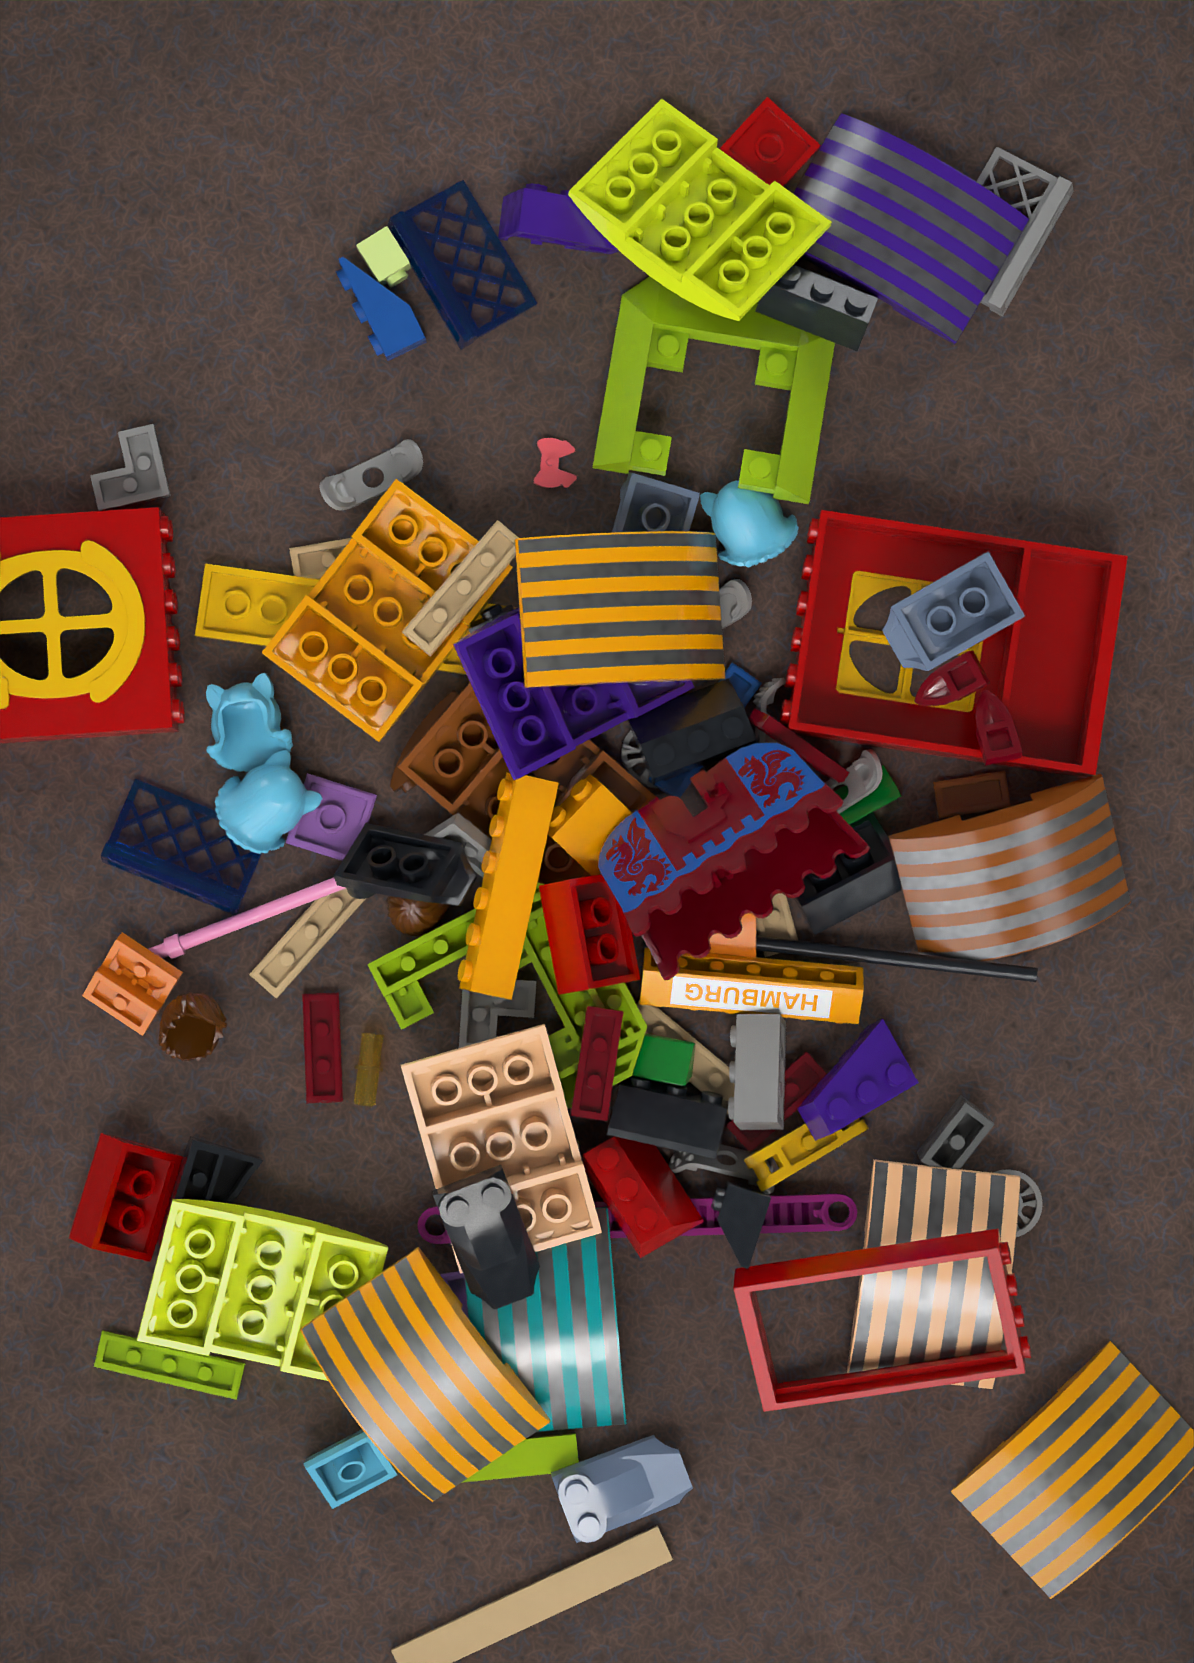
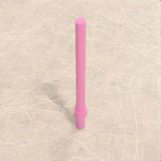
(176, 945)

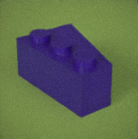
(549, 219)

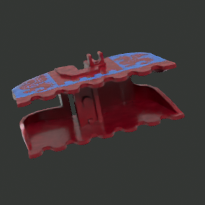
(702, 873)

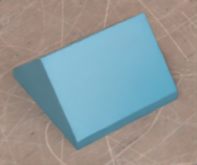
(348, 1468)

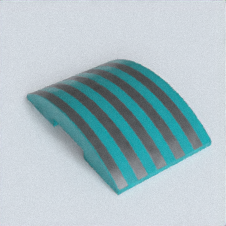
(564, 1334)

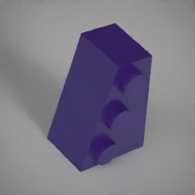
(860, 1082)

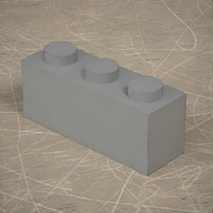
(758, 1072)

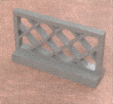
(1036, 231)

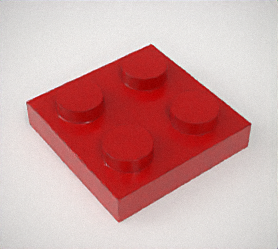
(771, 144)

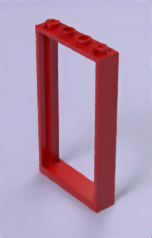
(893, 1378)

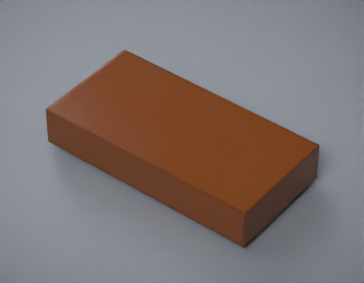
(971, 794)

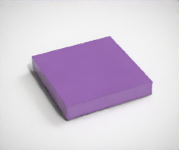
(335, 821)

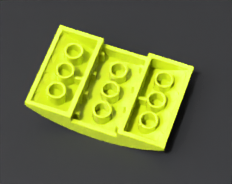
(695, 214)
(249, 1281)

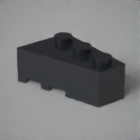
(211, 1174)

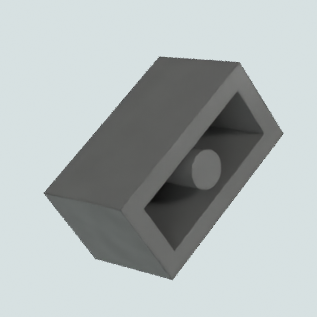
(955, 1136)

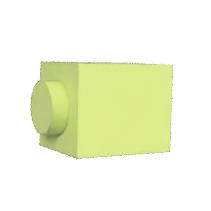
(384, 257)

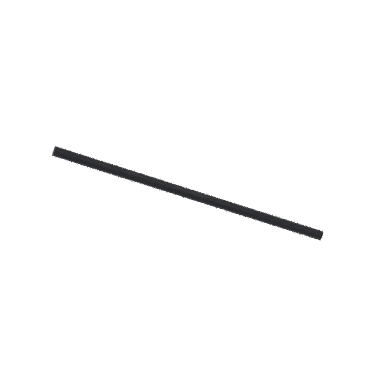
(895, 958)

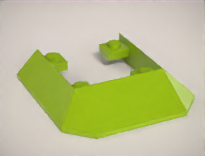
(655, 334)
(401, 969)

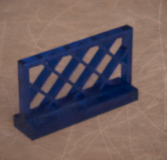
(431, 272)
(164, 871)

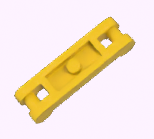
(797, 1151)

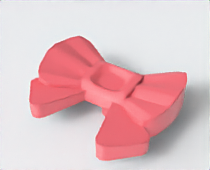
(549, 474)

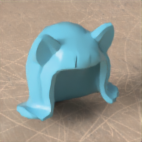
(748, 524)
(246, 724)
(264, 804)

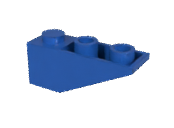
(387, 314)

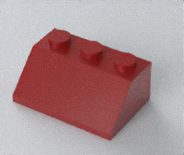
(587, 935)
(640, 1192)
(125, 1197)

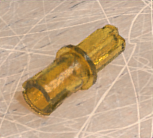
(368, 1069)

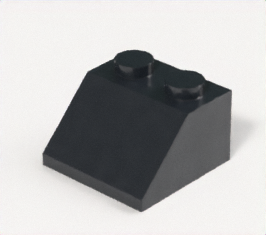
(741, 1217)

